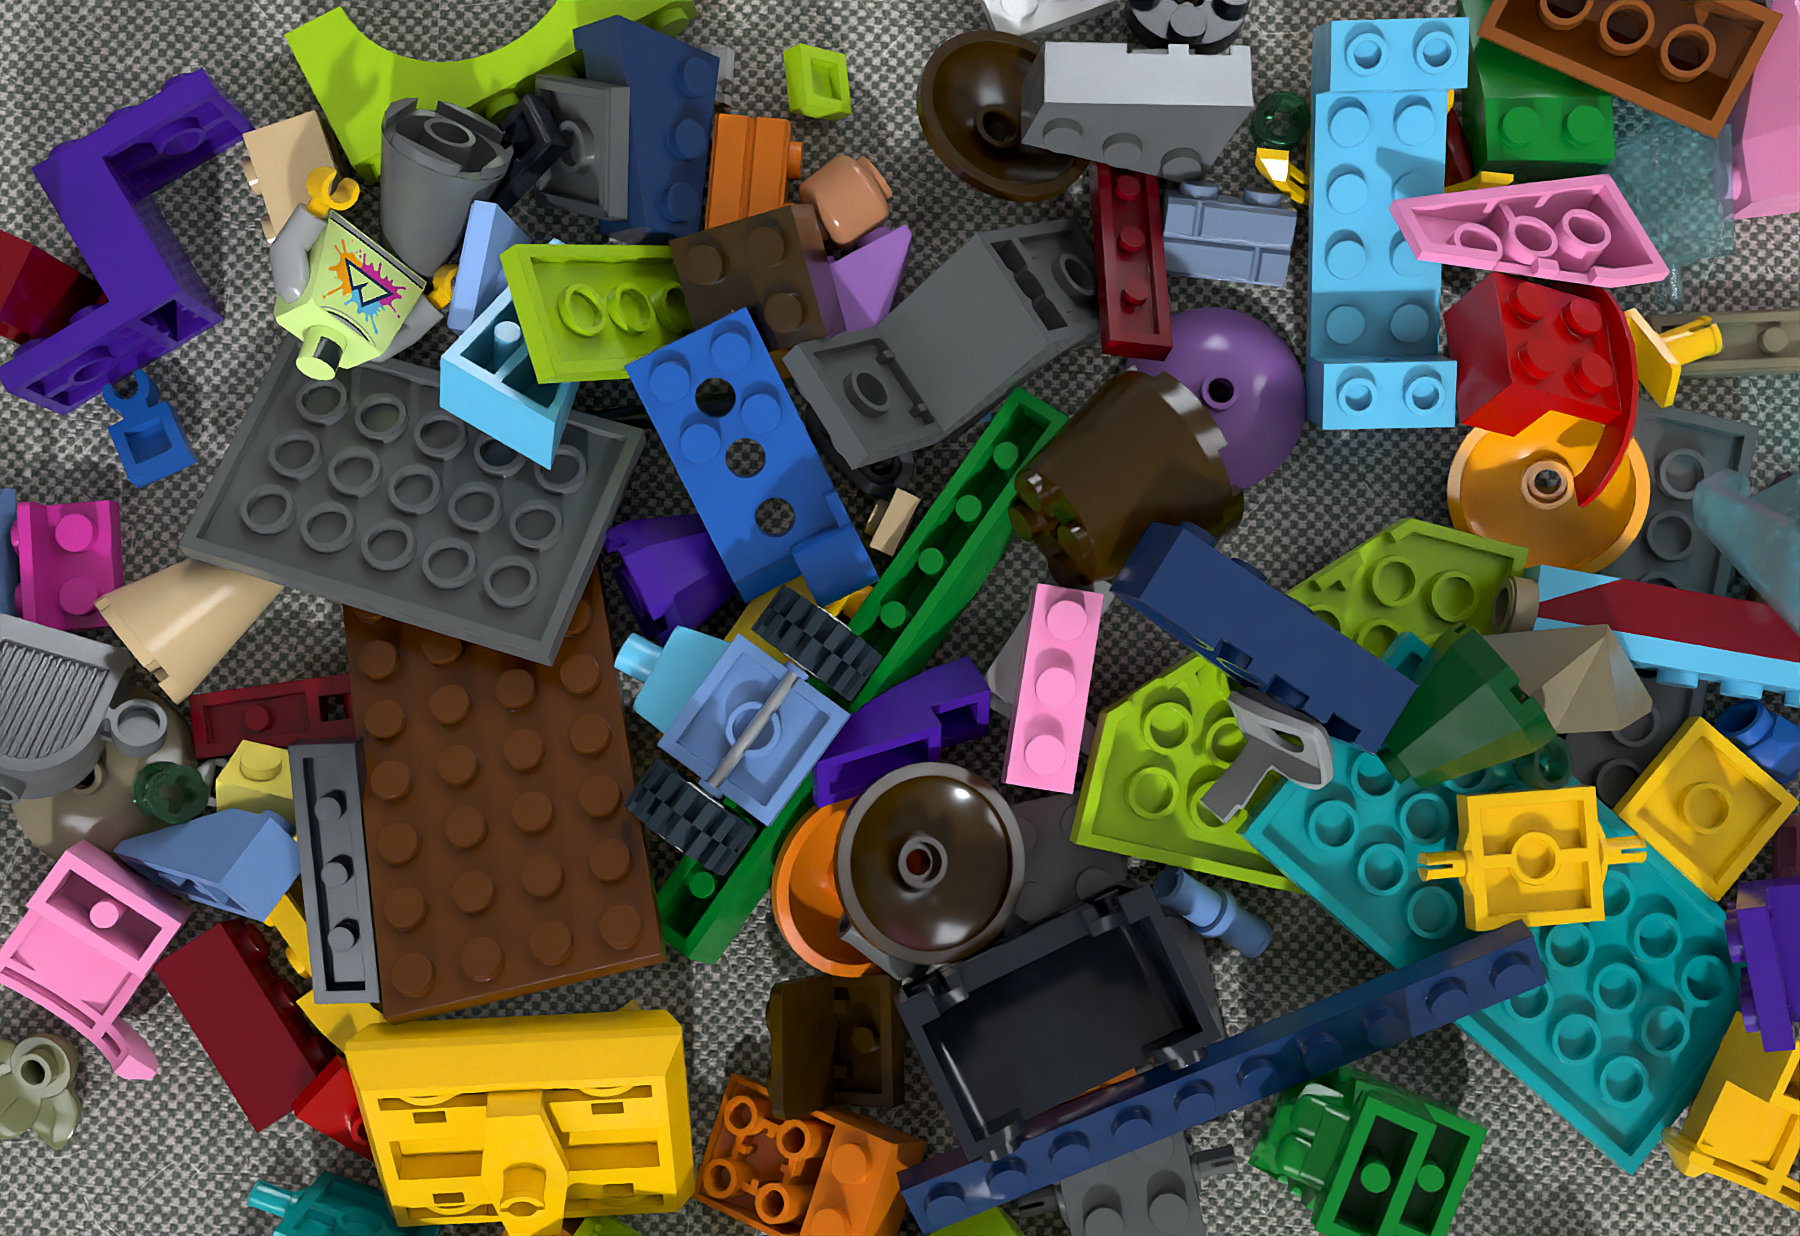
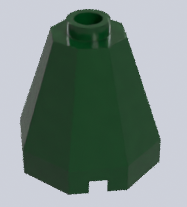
(1462, 714)

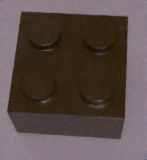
(771, 267)

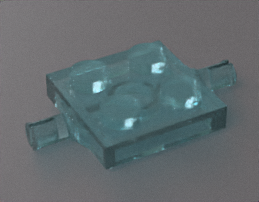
(1679, 193)

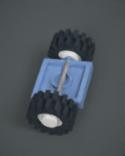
(752, 731)

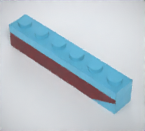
(1678, 631)

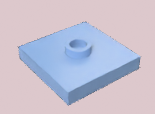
(480, 270)

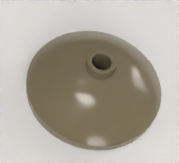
(106, 809)

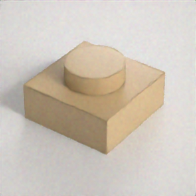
(891, 523)

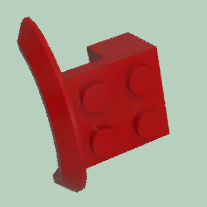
(1544, 351)

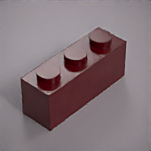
(39, 291)
(246, 1019)

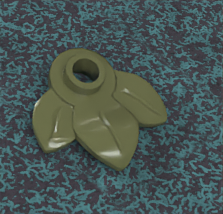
(38, 1096)

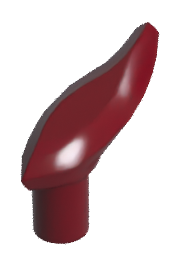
(1457, 154)

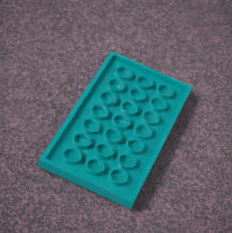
(1626, 999)

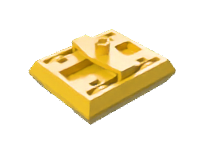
(526, 1117)

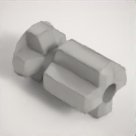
(725, 76)

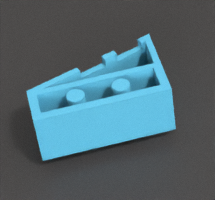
(495, 388)

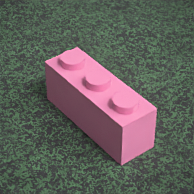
(1052, 688)

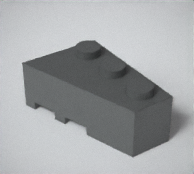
(1136, 109)

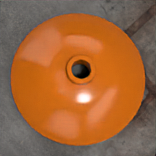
(807, 898)

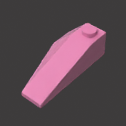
(1768, 125)
(1543, 230)

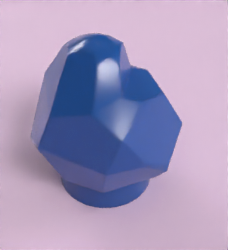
(1763, 738)

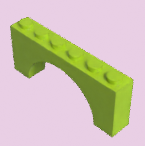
(361, 79)

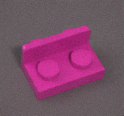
(67, 562)

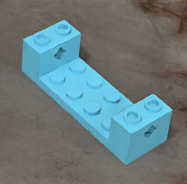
(1368, 298)

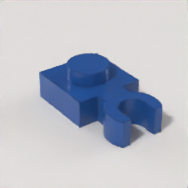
(150, 436)

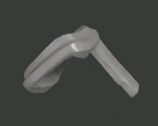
(1266, 750)

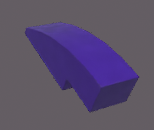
(904, 728)

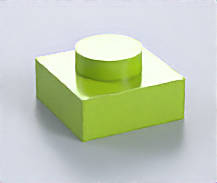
(817, 82)

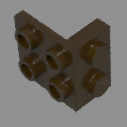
(834, 1044)

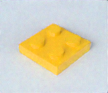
(1705, 807)

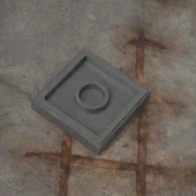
(595, 125)

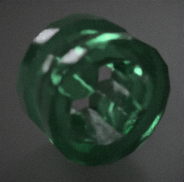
(1289, 103)

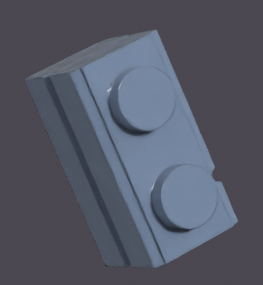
(1227, 235)

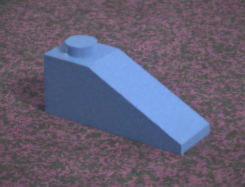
(221, 860)

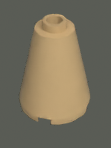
(185, 619)

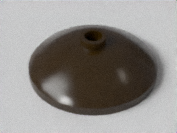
(973, 118)
(967, 868)

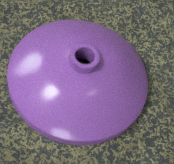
(1262, 379)

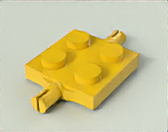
(1531, 857)

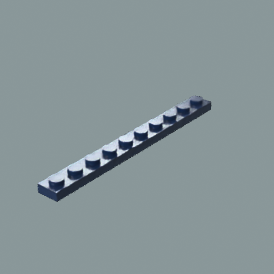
(1231, 1075)

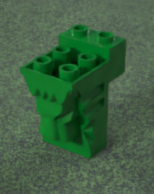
(1369, 1154)

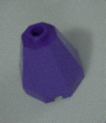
(669, 573)

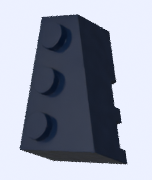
(668, 124)

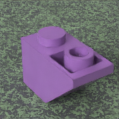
(871, 276)

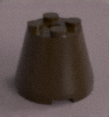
(1120, 462)

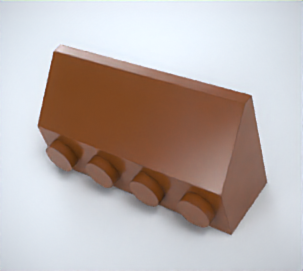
(1658, 54)

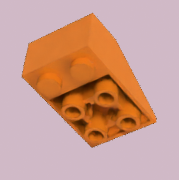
(807, 1173)

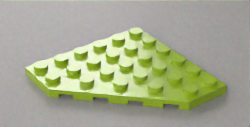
(1179, 735)

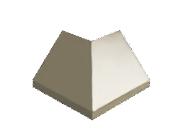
(1576, 676)

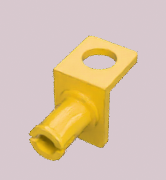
(1663, 354)

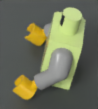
(344, 289)

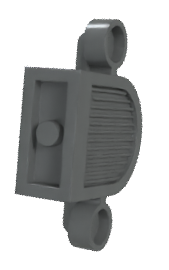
(62, 706)

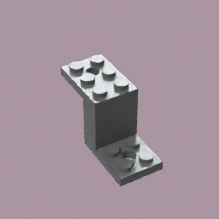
(954, 342)

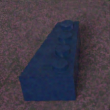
(1261, 635)

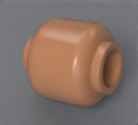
(847, 199)

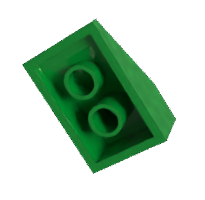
(1529, 115)

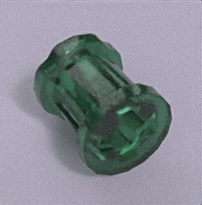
(170, 810)

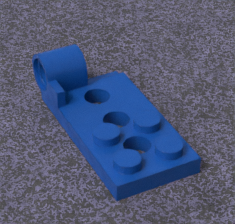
(821, 536)

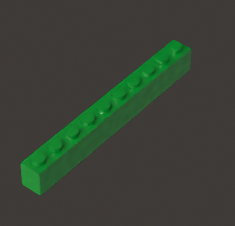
(905, 624)

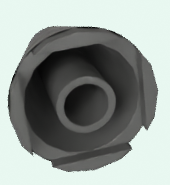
(430, 178)

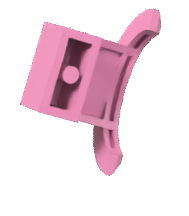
(89, 948)

